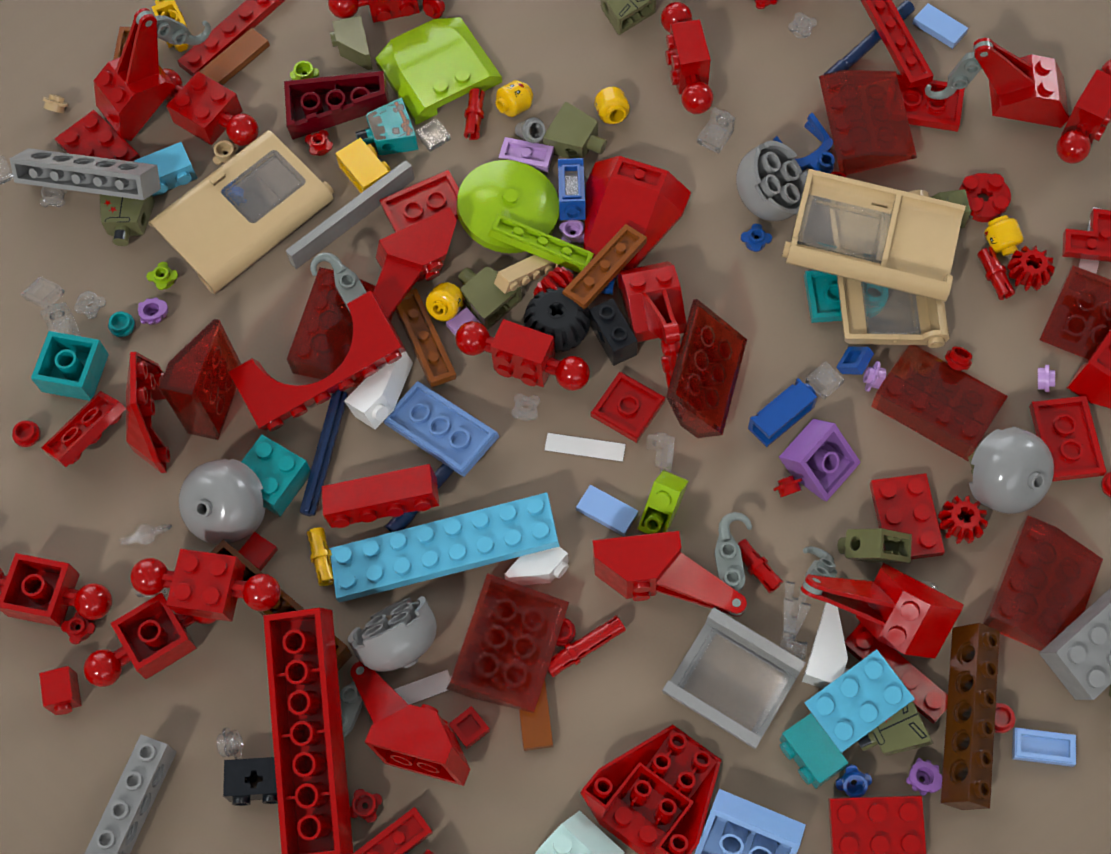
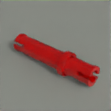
(588, 643)

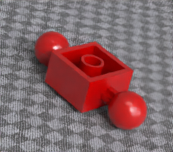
(380, 9)
(688, 57)
(209, 110)
(1087, 118)
(523, 354)
(205, 584)
(44, 590)
(150, 639)

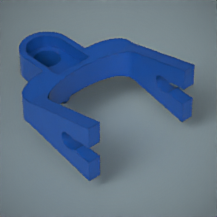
(821, 158)

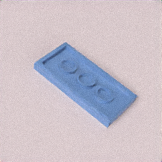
(441, 428)

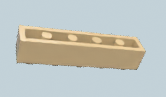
(523, 273)

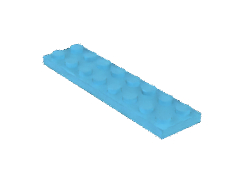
(443, 547)

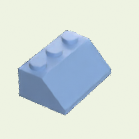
(748, 828)

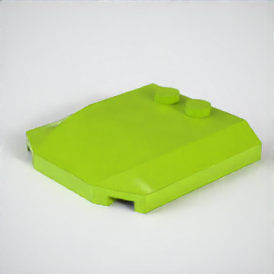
(436, 66)

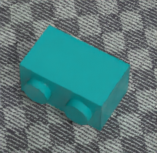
(812, 751)

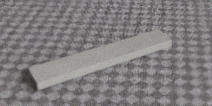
(349, 215)

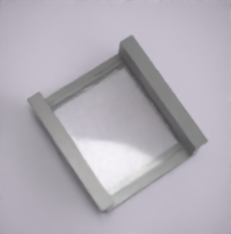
(734, 678)

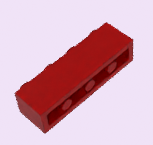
(380, 496)

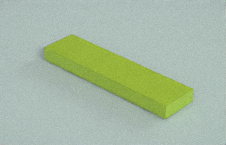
(540, 244)

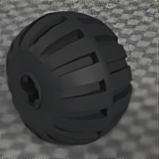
(558, 317)

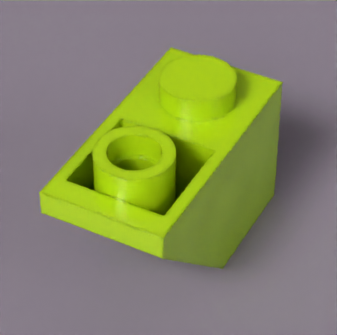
(662, 503)

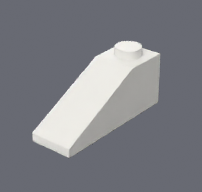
(379, 392)
(828, 652)

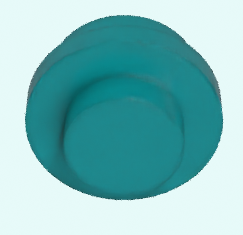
(121, 324)

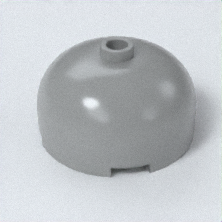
(771, 181)
(1011, 470)
(221, 501)
(396, 642)

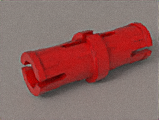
(474, 114)
(996, 273)
(758, 567)

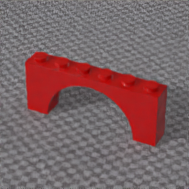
(371, 346)

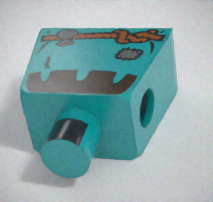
(389, 129)

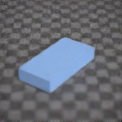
(940, 25)
(607, 510)
(1044, 747)

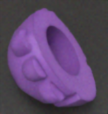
(152, 311)
(928, 773)

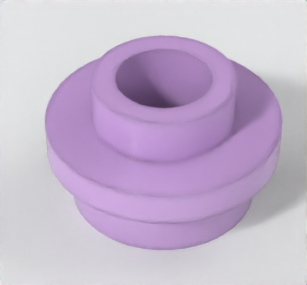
(1046, 378)

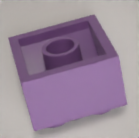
(820, 458)

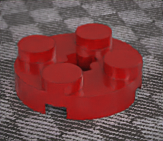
(994, 187)

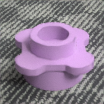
(572, 226)
(874, 376)

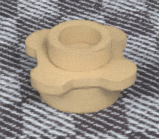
(55, 103)
(224, 147)

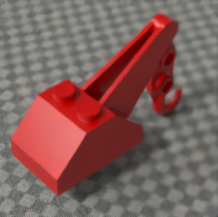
(655, 308)

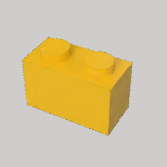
(361, 164)

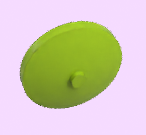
(510, 191)

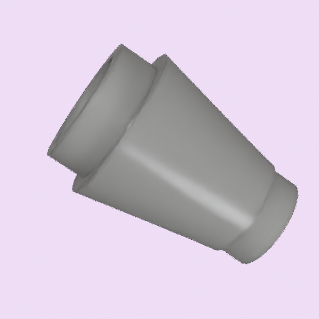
(530, 130)

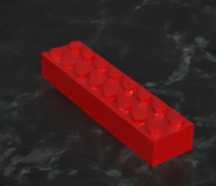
(307, 733)

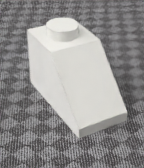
(538, 567)

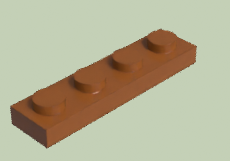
(605, 266)
(425, 340)

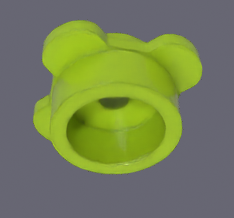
(301, 68)
(162, 282)

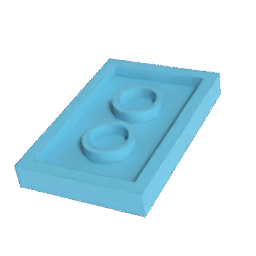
(859, 701)

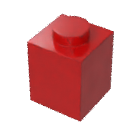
(60, 690)

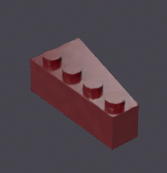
(332, 100)

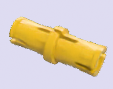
(320, 556)

